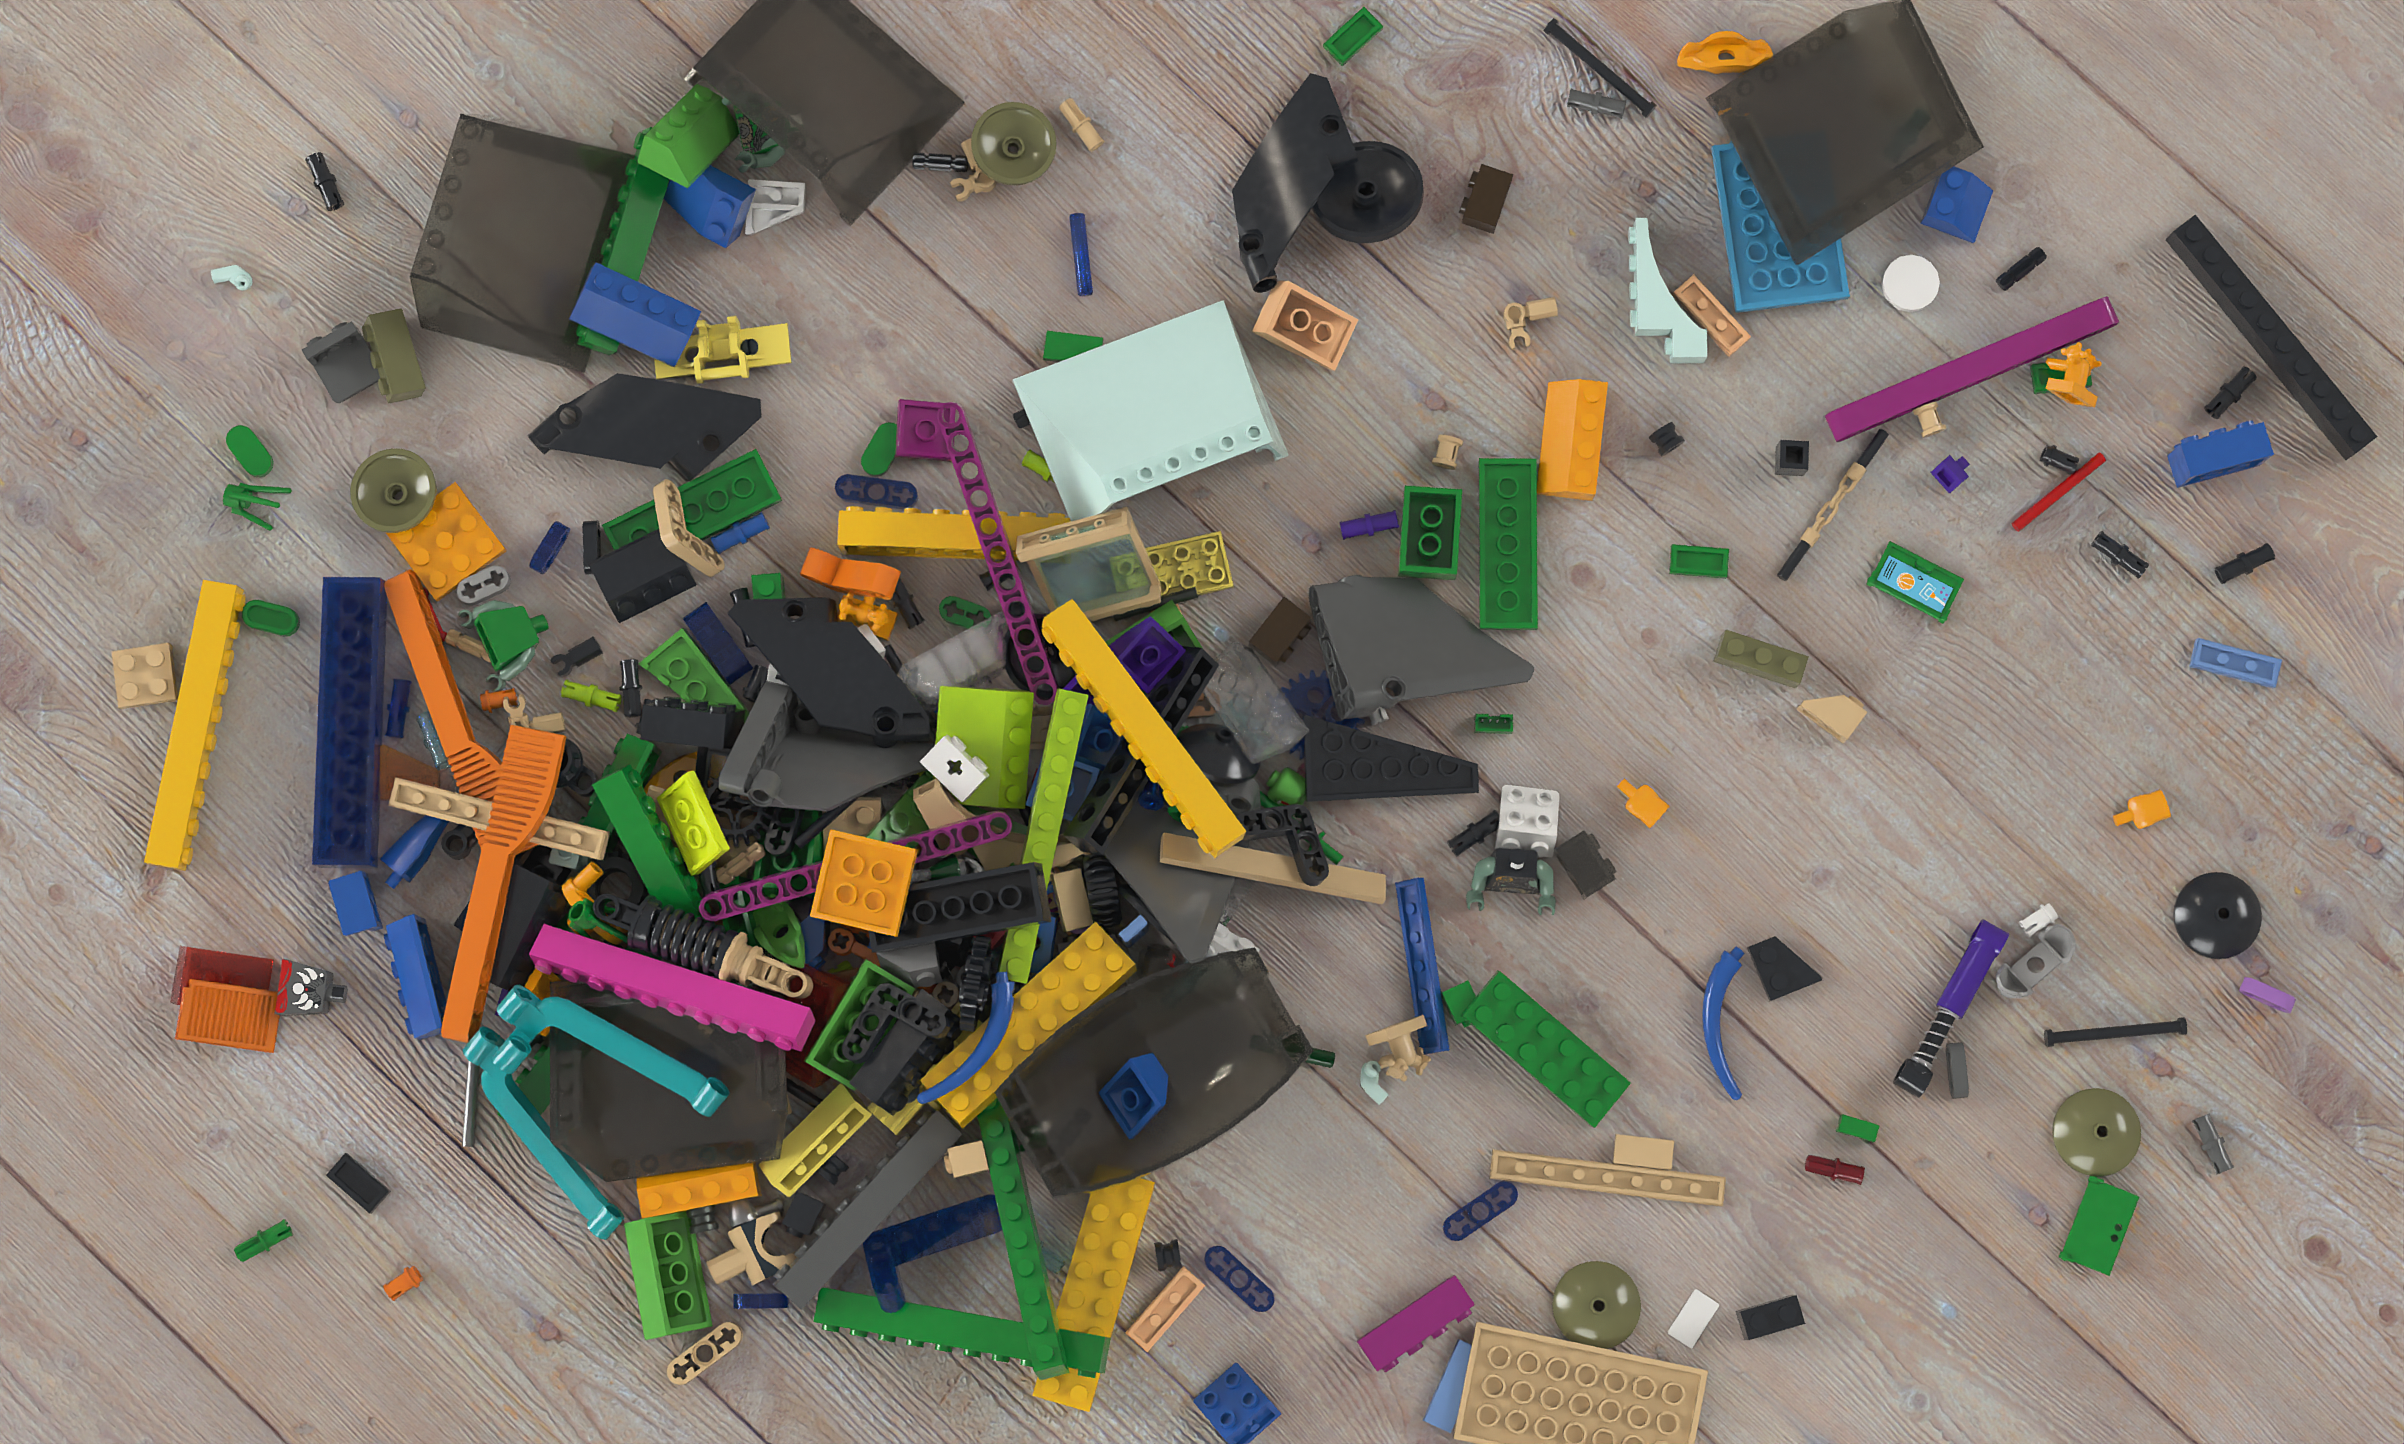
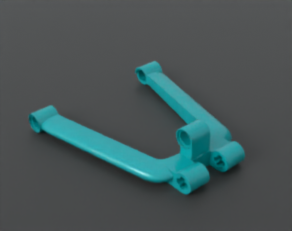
(502, 1057)

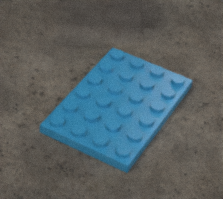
(1757, 258)

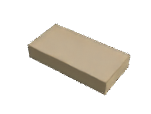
(1071, 899)
(1643, 1152)

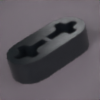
(591, 543)

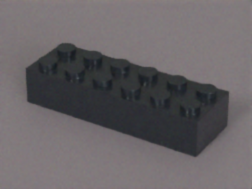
(969, 907)

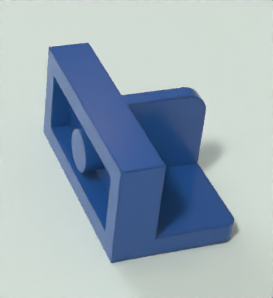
(355, 903)

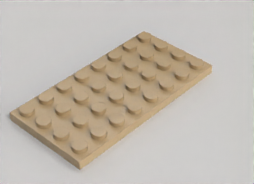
(1573, 1393)

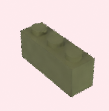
(393, 356)
(1760, 659)

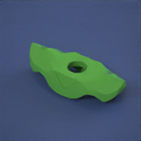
(769, 921)

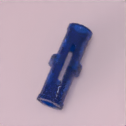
(398, 708)

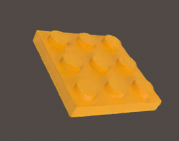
(448, 543)
(863, 883)

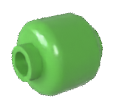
(1286, 787)

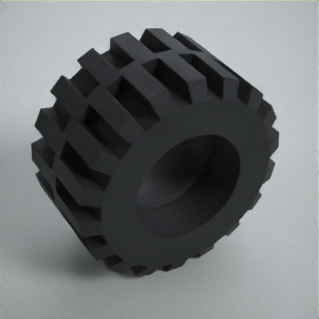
(622, 863)

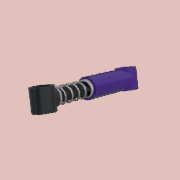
(1982, 950)

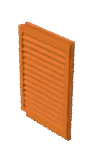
(228, 1016)

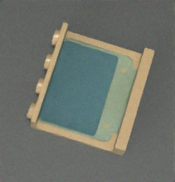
(1094, 563)

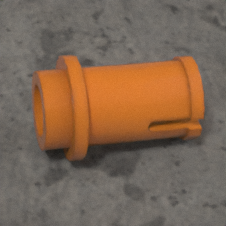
(495, 700)
(408, 1279)

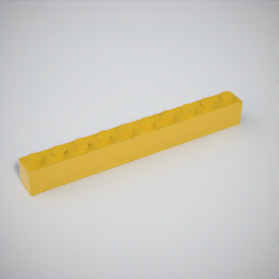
(194, 725)
(1143, 729)

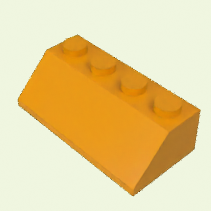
(1572, 439)
(696, 1189)

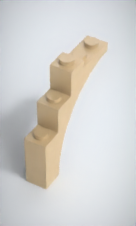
(941, 808)

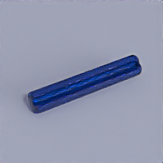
(1081, 254)

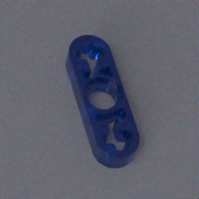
(854, 496)
(1457, 1217)
(1260, 1288)

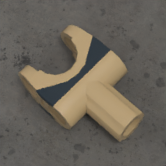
(749, 1253)

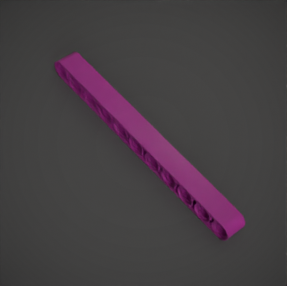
(1972, 369)
(998, 538)
(811, 871)

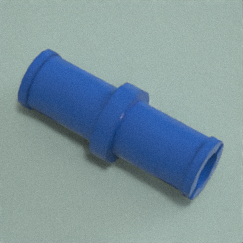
(740, 533)

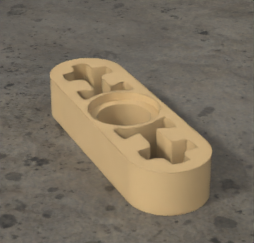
(691, 1372)

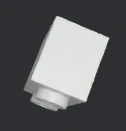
(960, 783)

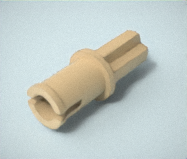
(1081, 124)

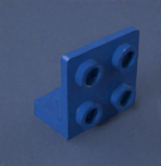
(1236, 1406)

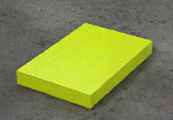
(692, 823)

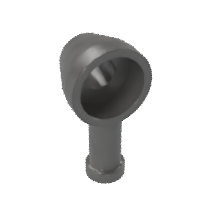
(743, 1211)

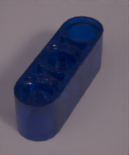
(718, 643)

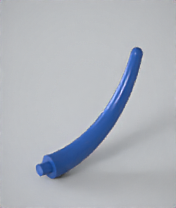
(1712, 1004)
(996, 1028)

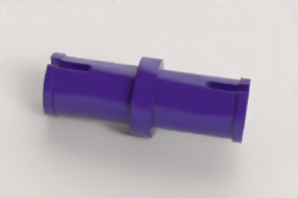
(1369, 524)

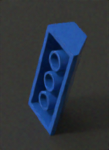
(634, 314)
(418, 975)

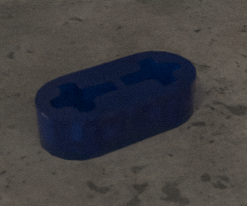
(549, 547)
(760, 1301)

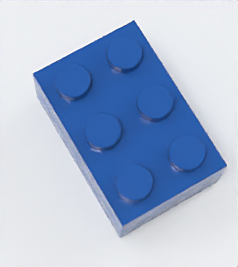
(2220, 453)

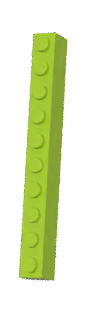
(1046, 818)

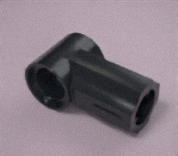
(469, 841)

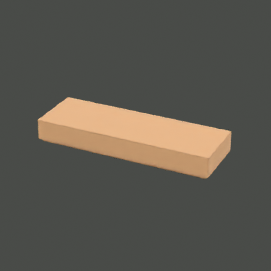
(1711, 315)
(1165, 1309)

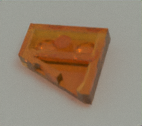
(402, 766)

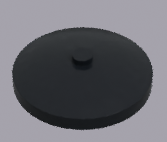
(1372, 196)

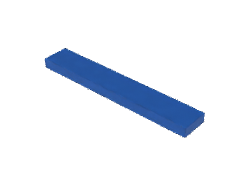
(1422, 964)

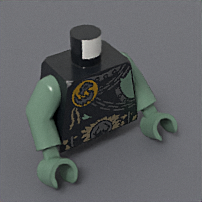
(1513, 873)

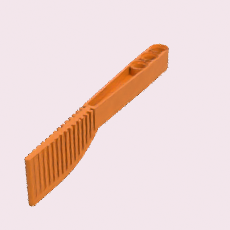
(473, 764)
(519, 808)

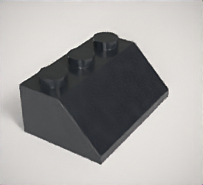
(641, 576)

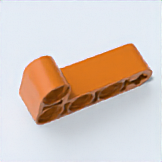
(850, 576)

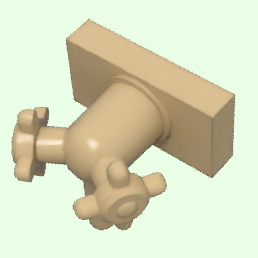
(1401, 1047)

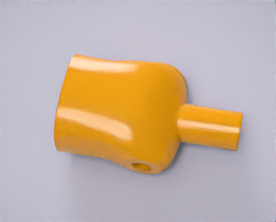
(1643, 803)
(2144, 810)

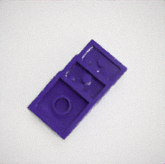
(1145, 653)

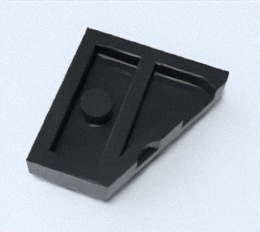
(1780, 968)

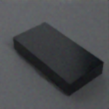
(358, 1183)

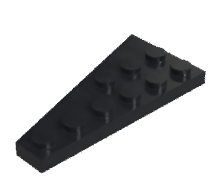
(1362, 765)

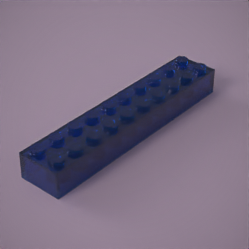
(349, 722)

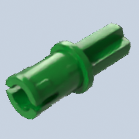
(263, 1241)

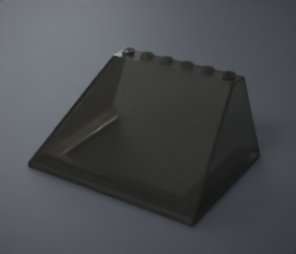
(829, 93)
(1844, 123)
(515, 237)
(637, 1128)

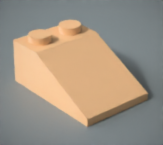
(1305, 324)

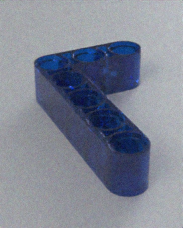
(923, 1237)

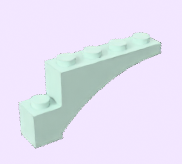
(1655, 308)

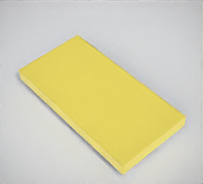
(1192, 563)

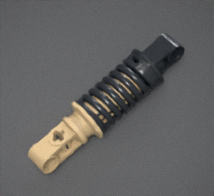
(699, 944)

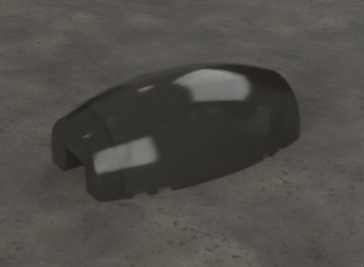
(1212, 1031)

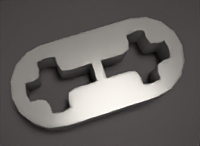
(481, 579)

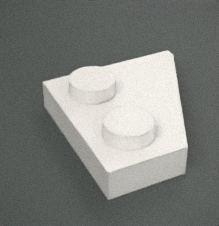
(774, 204)

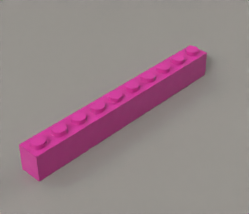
(672, 988)

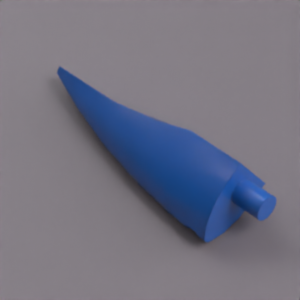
(413, 849)

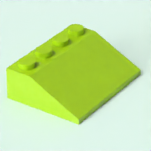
(996, 730)

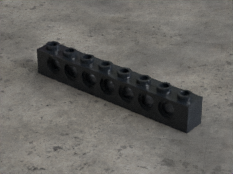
(1124, 775)

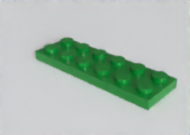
(708, 502)
(1508, 544)
(1545, 1049)

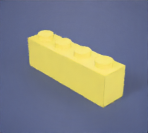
(816, 1139)

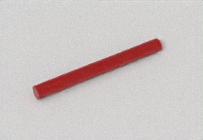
(2058, 492)

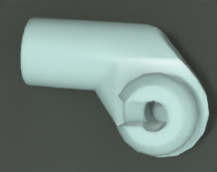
(234, 274)
(1369, 1081)

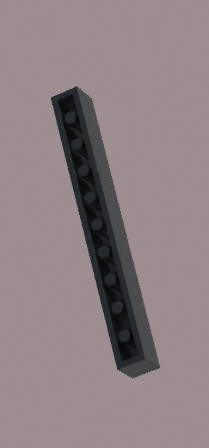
(2270, 337)

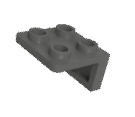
(342, 361)

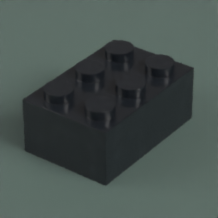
(692, 722)

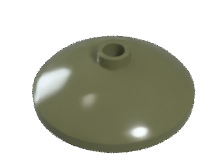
(1015, 126)
(381, 479)
(2077, 1135)
(1575, 1300)

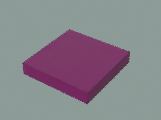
(919, 430)

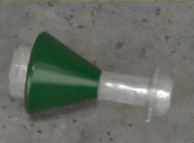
(946, 868)

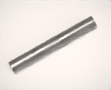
(470, 1105)

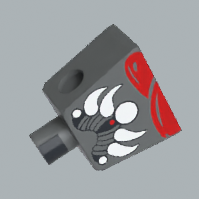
(306, 990)

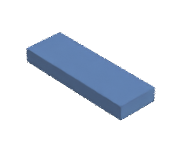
(2235, 663)
(1134, 931)
(1446, 1400)

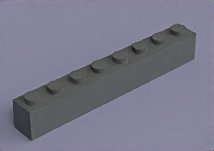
(867, 1208)

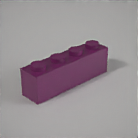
(1415, 1323)

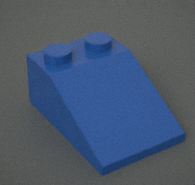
(713, 205)

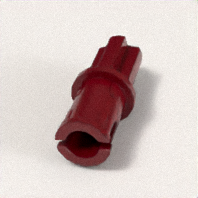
(1834, 1169)

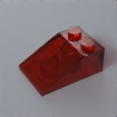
(219, 968)

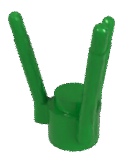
(241, 497)
(583, 918)

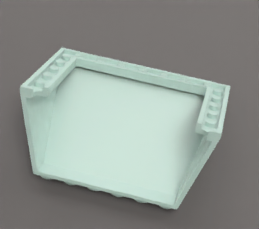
(1147, 410)

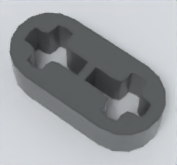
(1957, 1070)

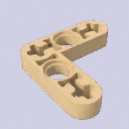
(675, 535)

